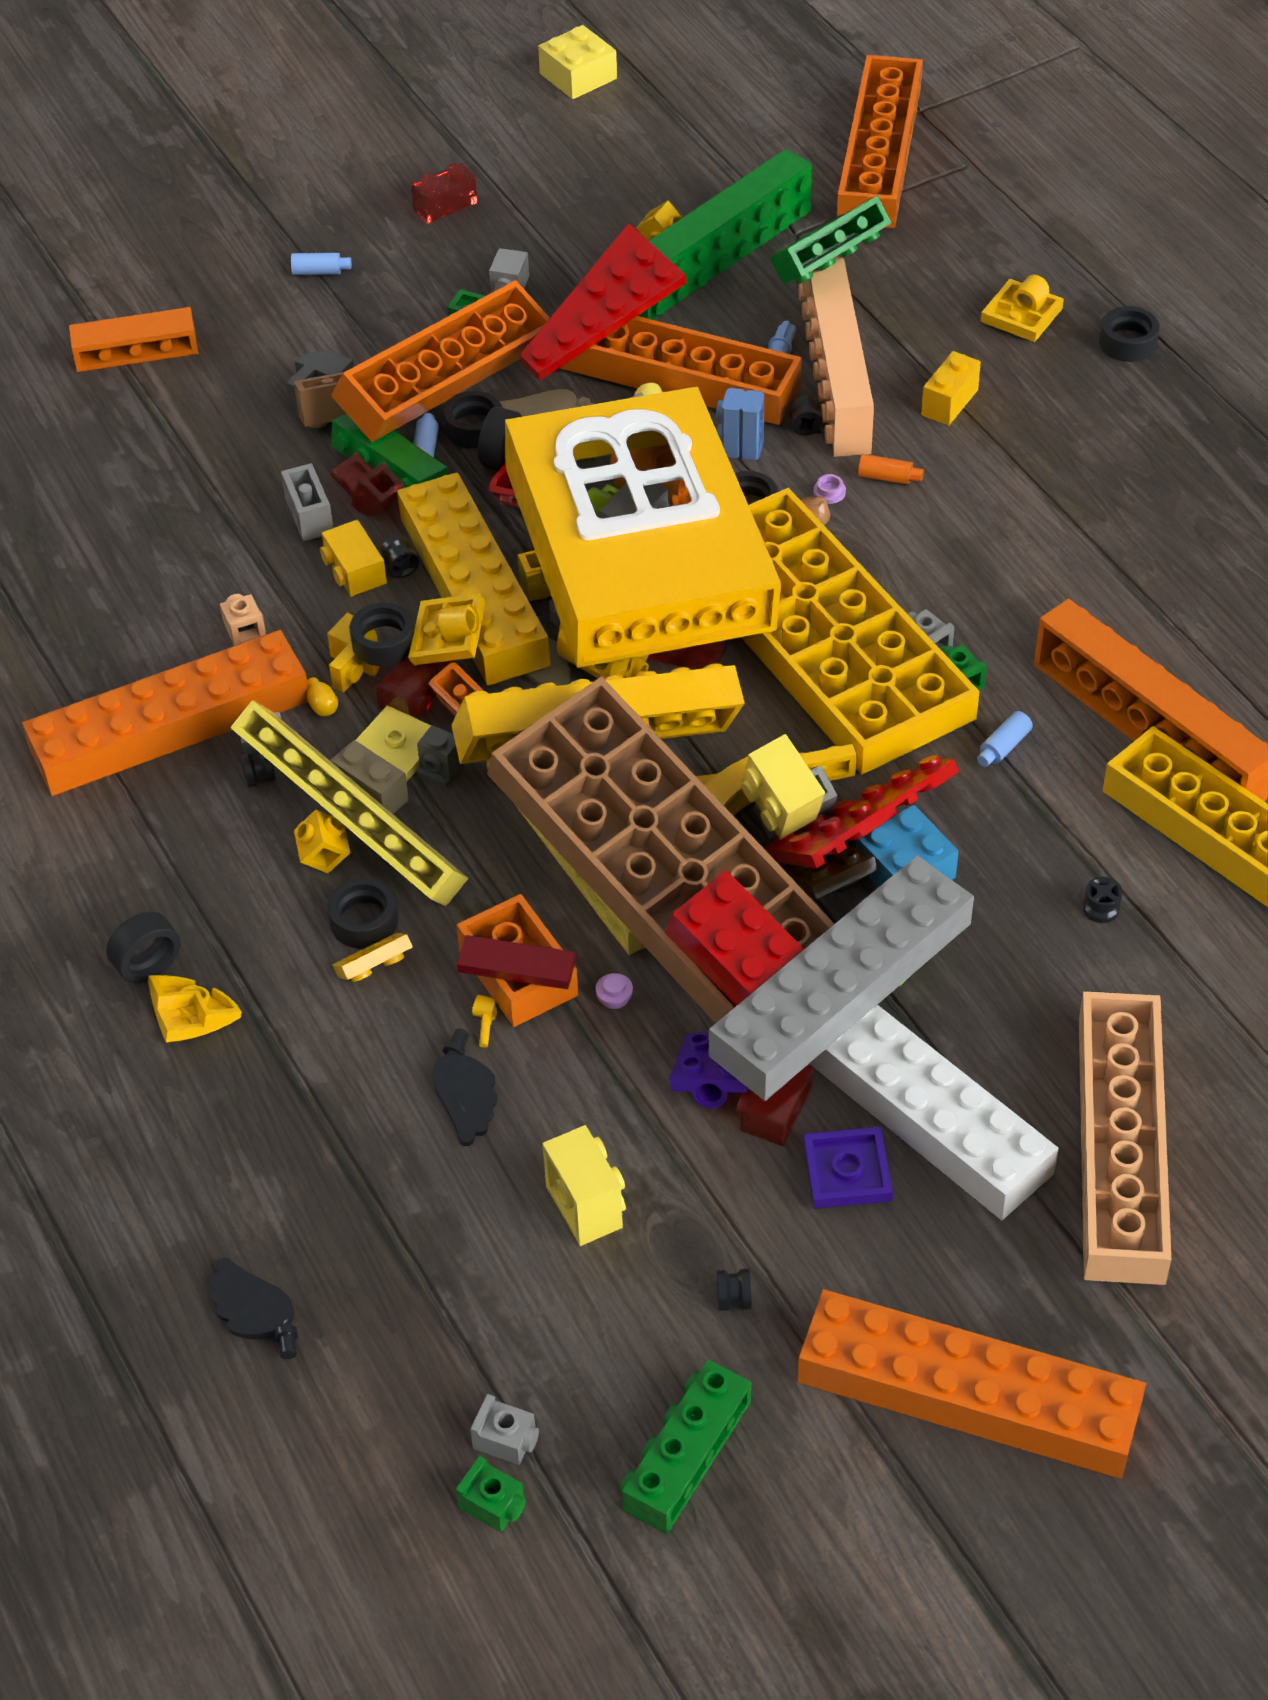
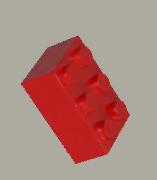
(731, 937)

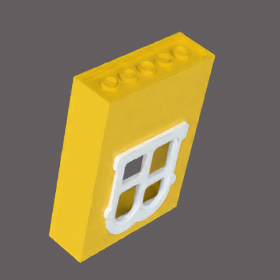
(648, 575)

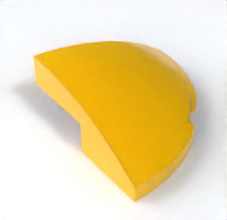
(188, 1009)

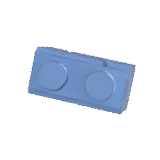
(741, 423)

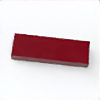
(516, 962)

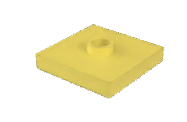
(395, 739)

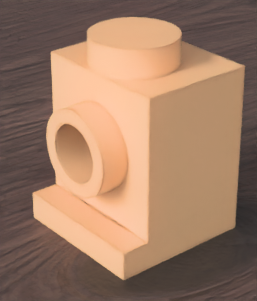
(240, 612)

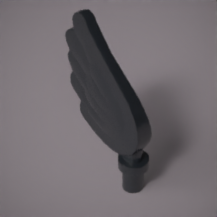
(465, 1089)
(253, 1307)

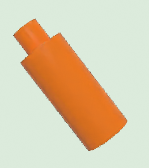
(888, 469)

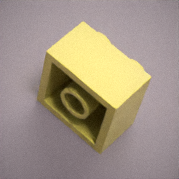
(577, 61)
(782, 787)
(584, 1184)

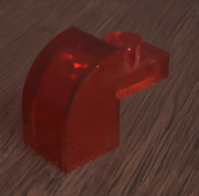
(369, 487)

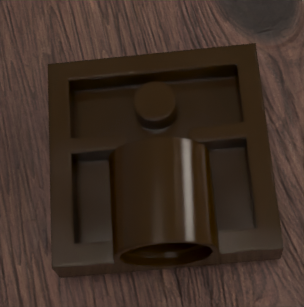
(837, 873)

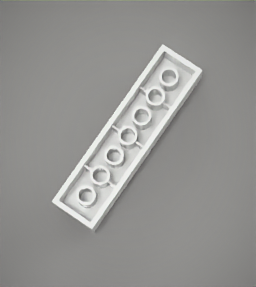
(939, 1111)

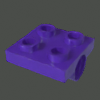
(702, 1075)

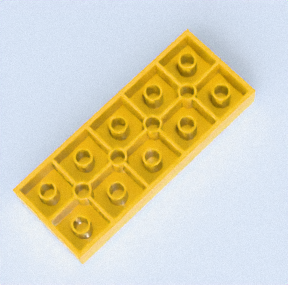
(850, 646)

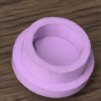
(830, 487)
(614, 990)

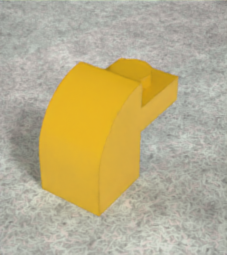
(346, 666)

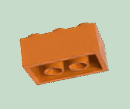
(517, 923)

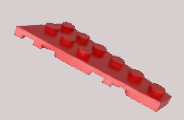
(615, 290)
(859, 817)

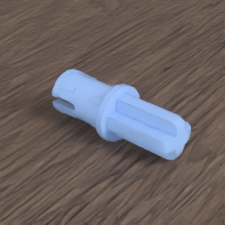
(783, 338)

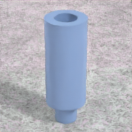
(319, 263)
(426, 433)
(1004, 738)

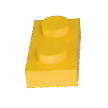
(384, 951)

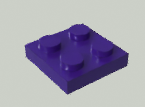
(847, 1167)

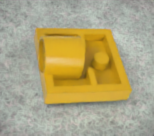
(1023, 308)
(447, 629)

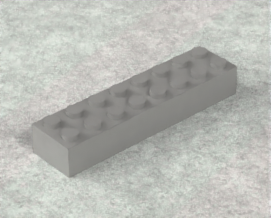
(840, 977)

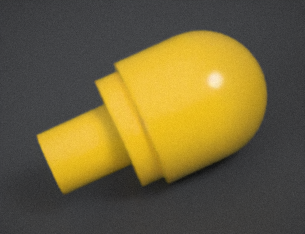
(321, 698)

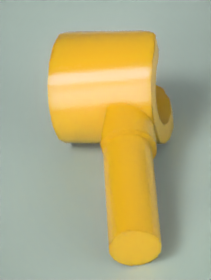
(484, 1008)

